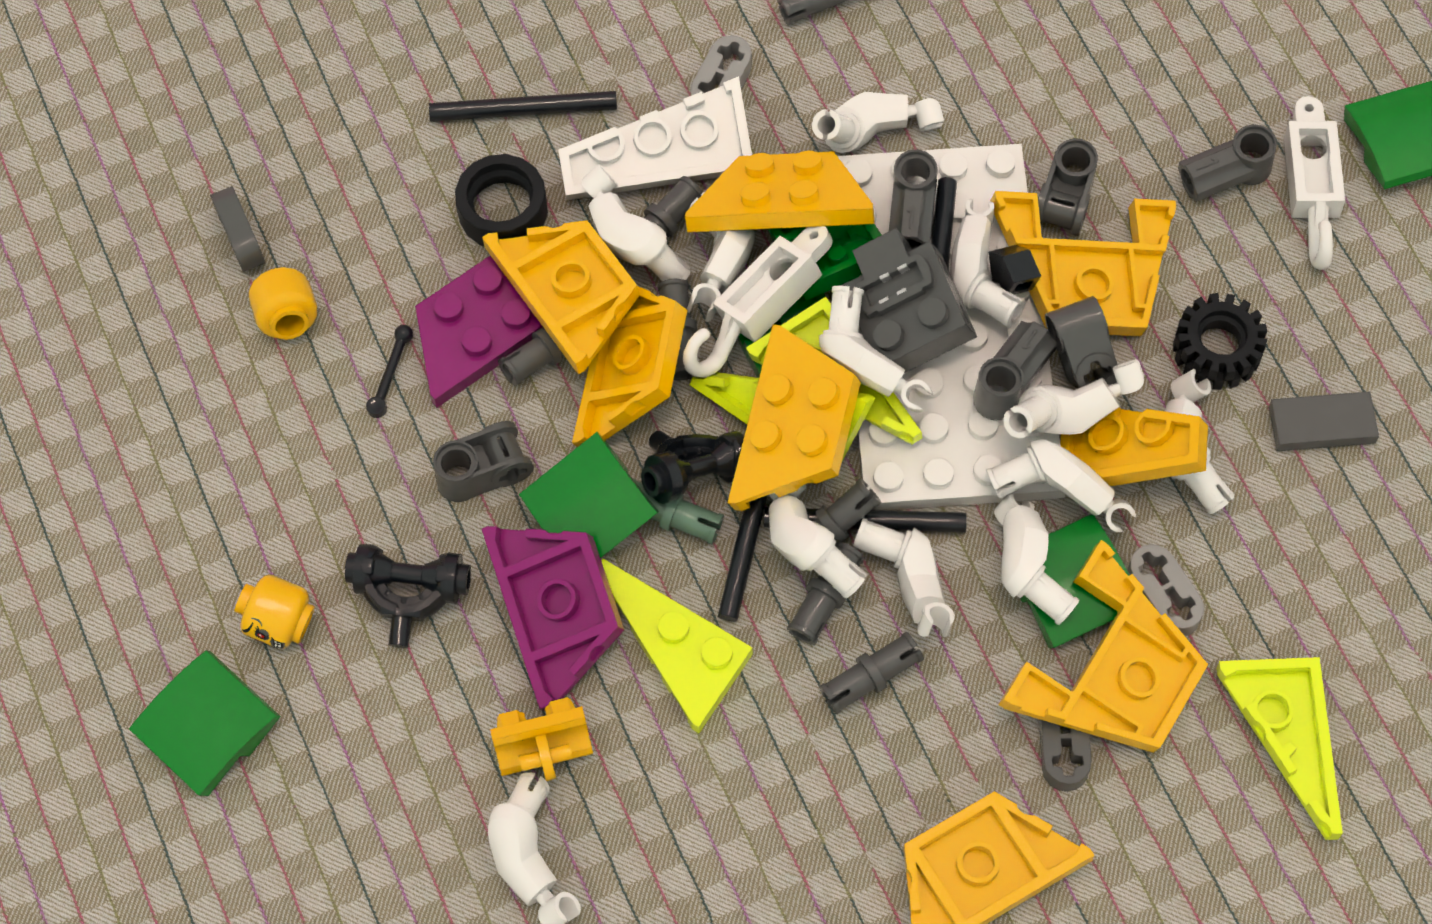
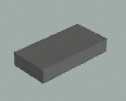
(1323, 421)

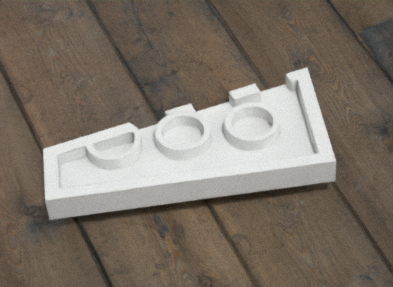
(686, 140)

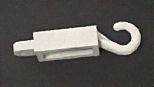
(1314, 184)
(760, 296)

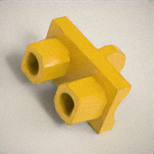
(541, 740)

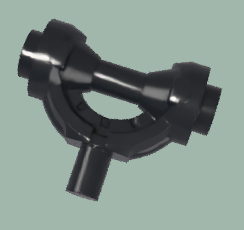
(687, 458)
(441, 578)

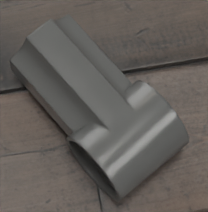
(1228, 165)
(914, 203)
(1012, 369)

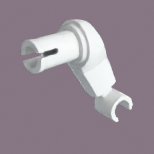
(629, 235)
(855, 354)
(1071, 411)
(1207, 484)
(810, 544)
(916, 572)

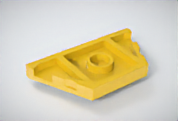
(781, 193)
(568, 284)
(632, 367)
(794, 421)
(985, 863)

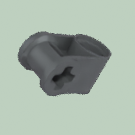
(1067, 193)
(1082, 339)
(485, 462)

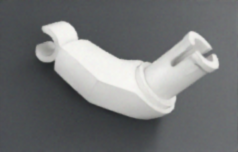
(871, 113)
(725, 264)
(971, 270)
(1062, 471)
(1023, 559)
(516, 854)

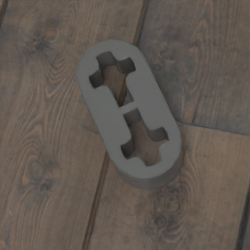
(237, 229)
(1051, 747)

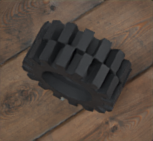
(1229, 318)

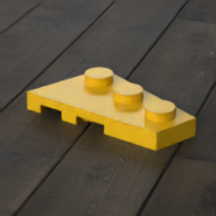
(1141, 445)

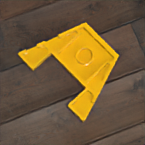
(1115, 273)
(1134, 676)

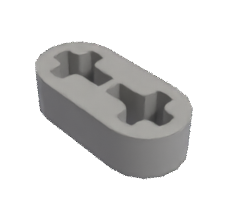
(712, 70)
(1174, 584)

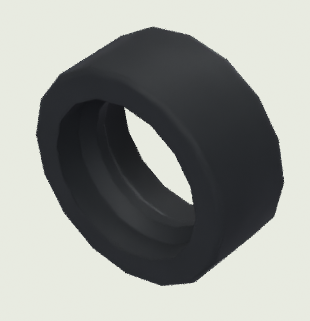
(495, 170)

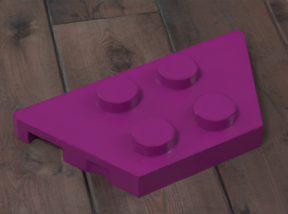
(471, 328)
(555, 604)

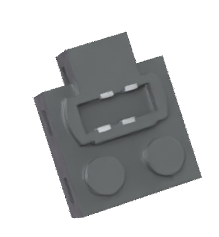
(909, 301)

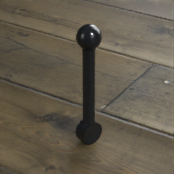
(376, 405)

